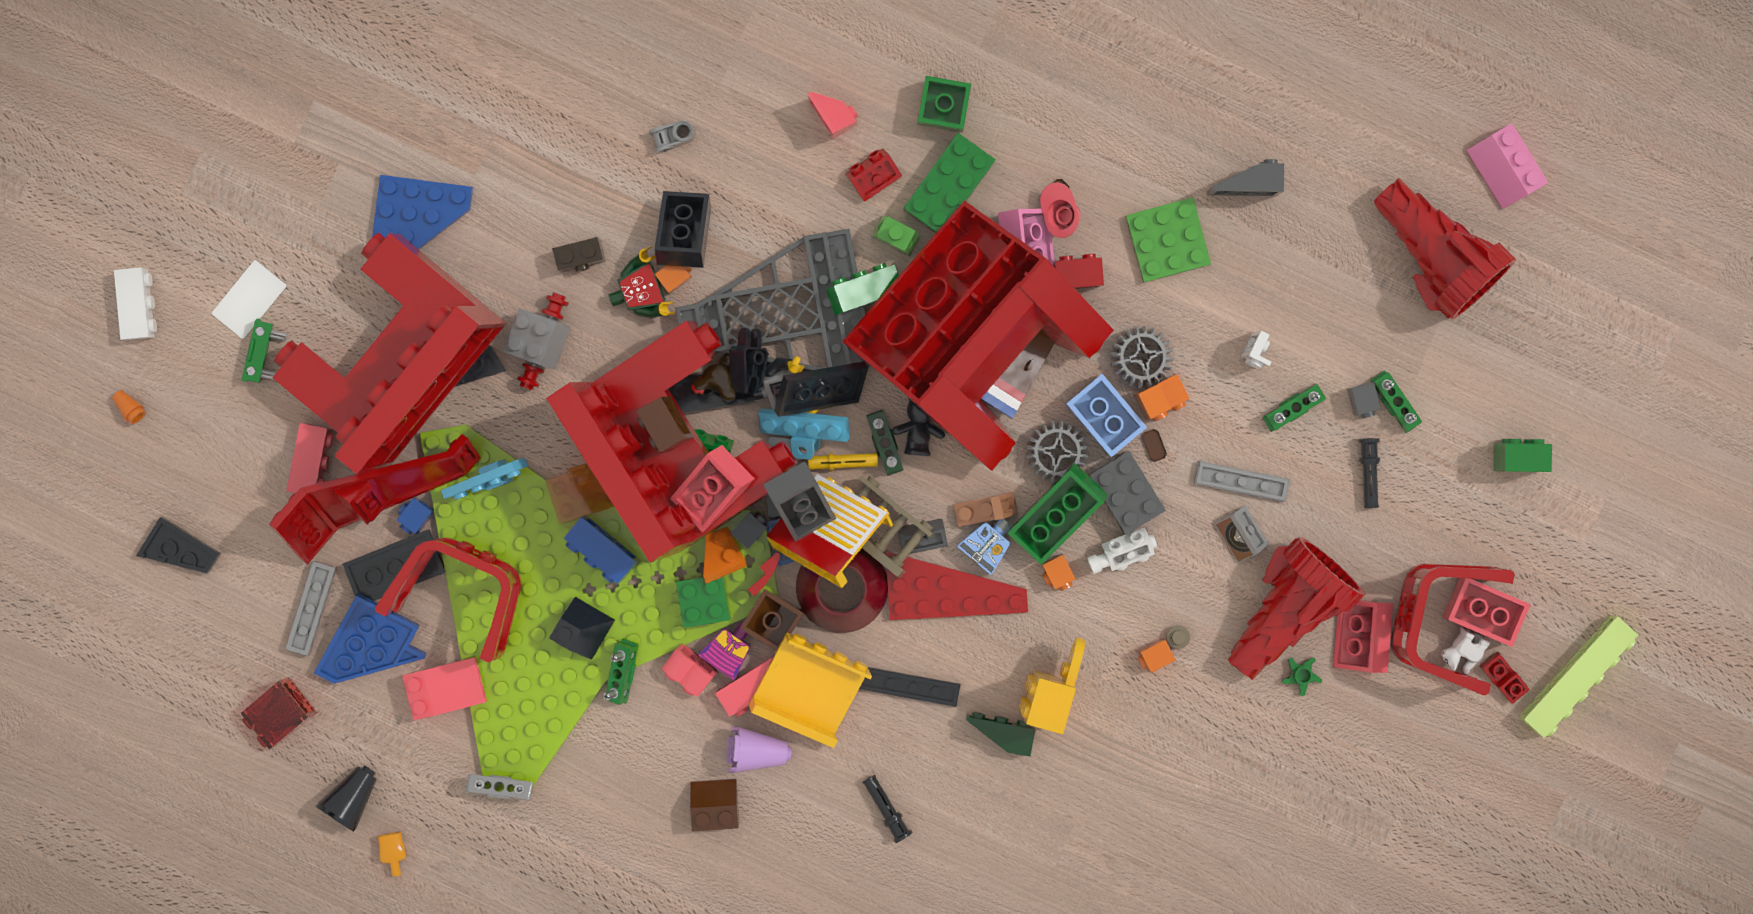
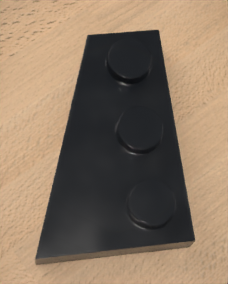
(176, 546)

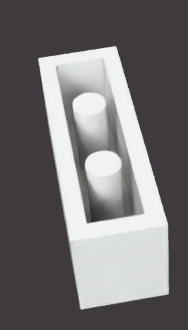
(135, 303)

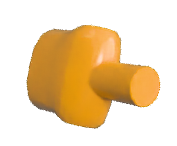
(392, 850)

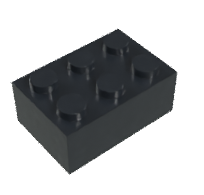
(683, 229)

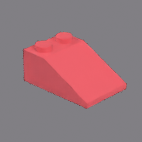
(712, 487)
(444, 688)

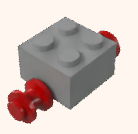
(538, 339)

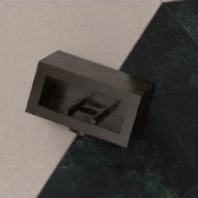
(579, 255)

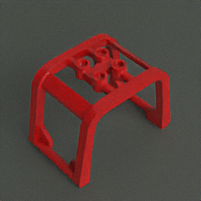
(507, 575)
(1411, 612)

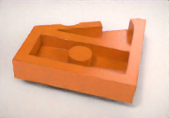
(721, 555)

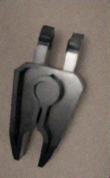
(748, 362)

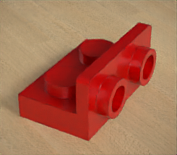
(873, 174)

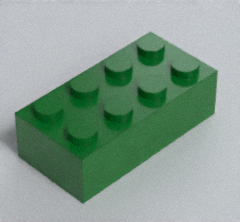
(949, 183)
(1058, 513)

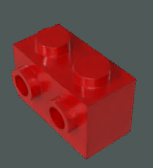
(1081, 272)

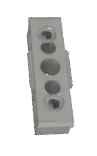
(477, 785)

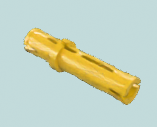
(847, 461)

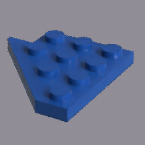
(418, 208)
(368, 643)

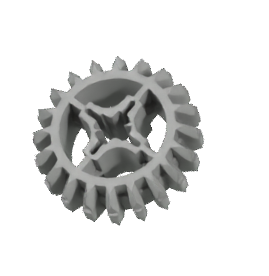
(1144, 367)
(1041, 449)

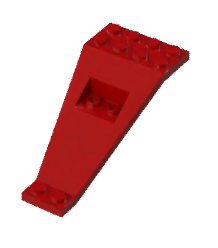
(323, 508)

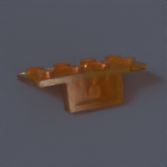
(577, 494)

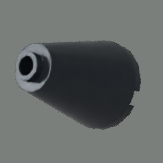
(349, 798)

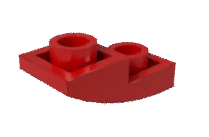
(1504, 678)

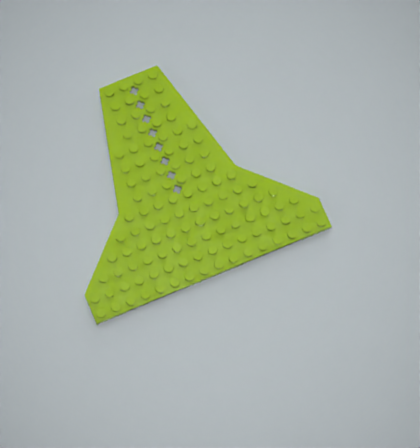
(538, 685)

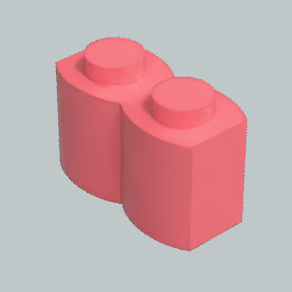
(689, 670)

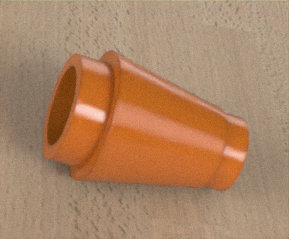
(129, 408)

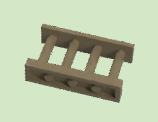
(878, 548)

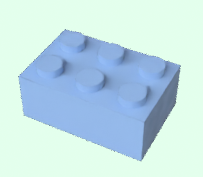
(1105, 415)

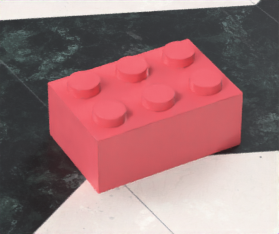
(1486, 611)

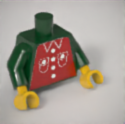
(641, 288)

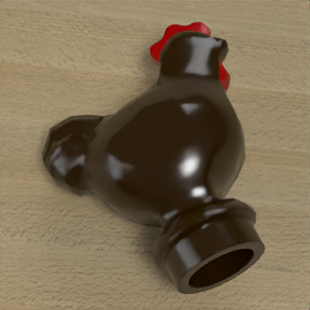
(716, 378)

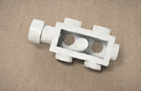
(1124, 550)

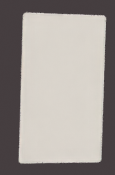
(248, 299)

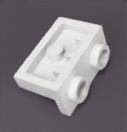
(1255, 346)

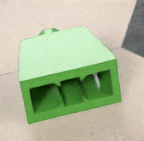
(896, 235)

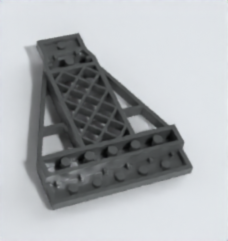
(829, 259)

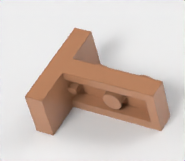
(985, 509)

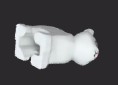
(1468, 646)

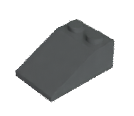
(1260, 180)

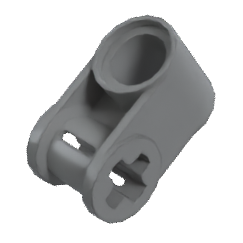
(670, 136)

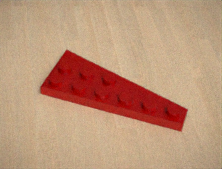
(940, 591)

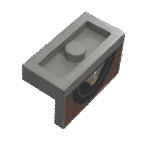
(1242, 534)

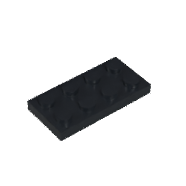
(821, 388)
(375, 571)

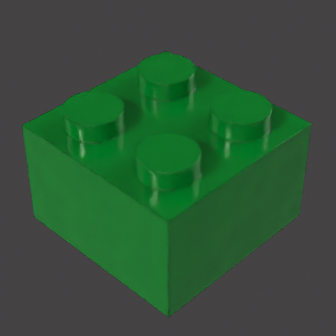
(944, 104)
(1526, 457)
(703, 602)

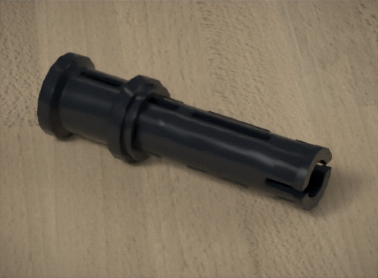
(1370, 501)
(892, 818)

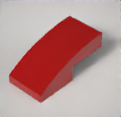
(768, 568)

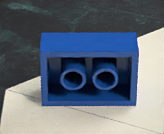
(600, 550)

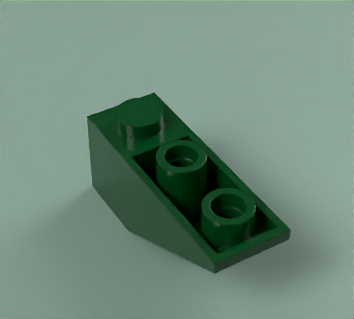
(1009, 736)

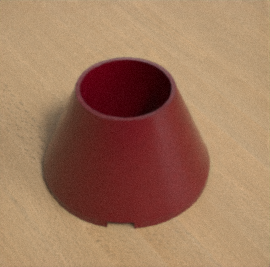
(850, 619)

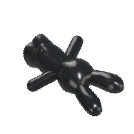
(918, 431)

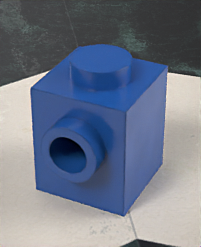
(414, 516)

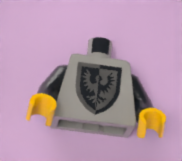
(774, 376)

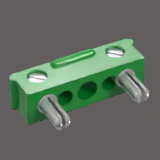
(258, 351)
(1383, 383)
(1276, 418)
(622, 660)

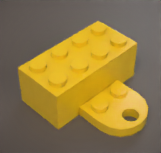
(1050, 696)

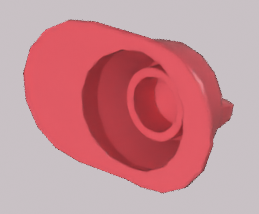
(1059, 210)

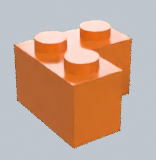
(1162, 397)

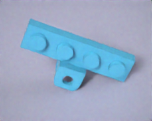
(806, 429)
(489, 478)

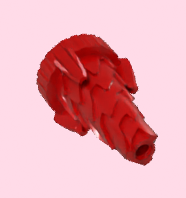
(1454, 261)
(1305, 593)

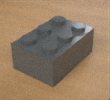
(1128, 491)
(799, 501)

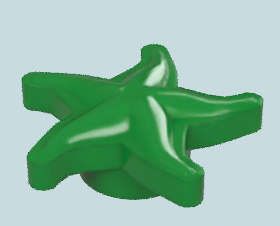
(1301, 675)

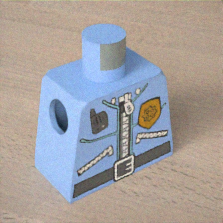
(987, 544)

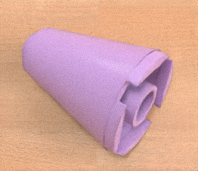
(754, 750)

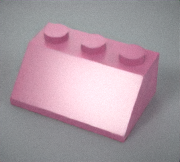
(1507, 166)
(1030, 228)

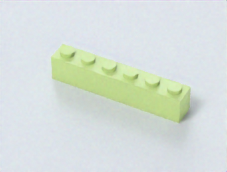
(1578, 676)

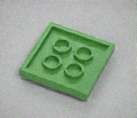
(1168, 239)

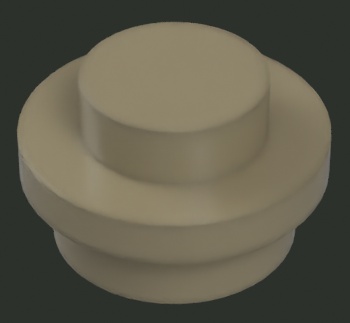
(1178, 637)

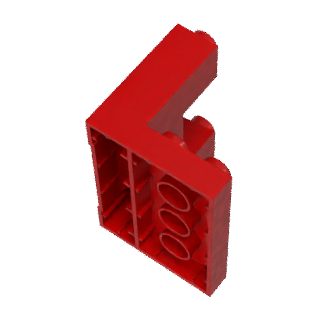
(963, 321)
(405, 368)
(618, 451)

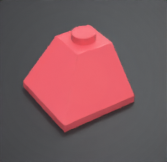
(833, 113)

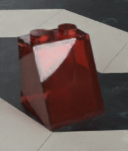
(278, 713)

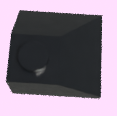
(582, 628)

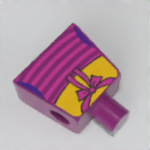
(727, 651)

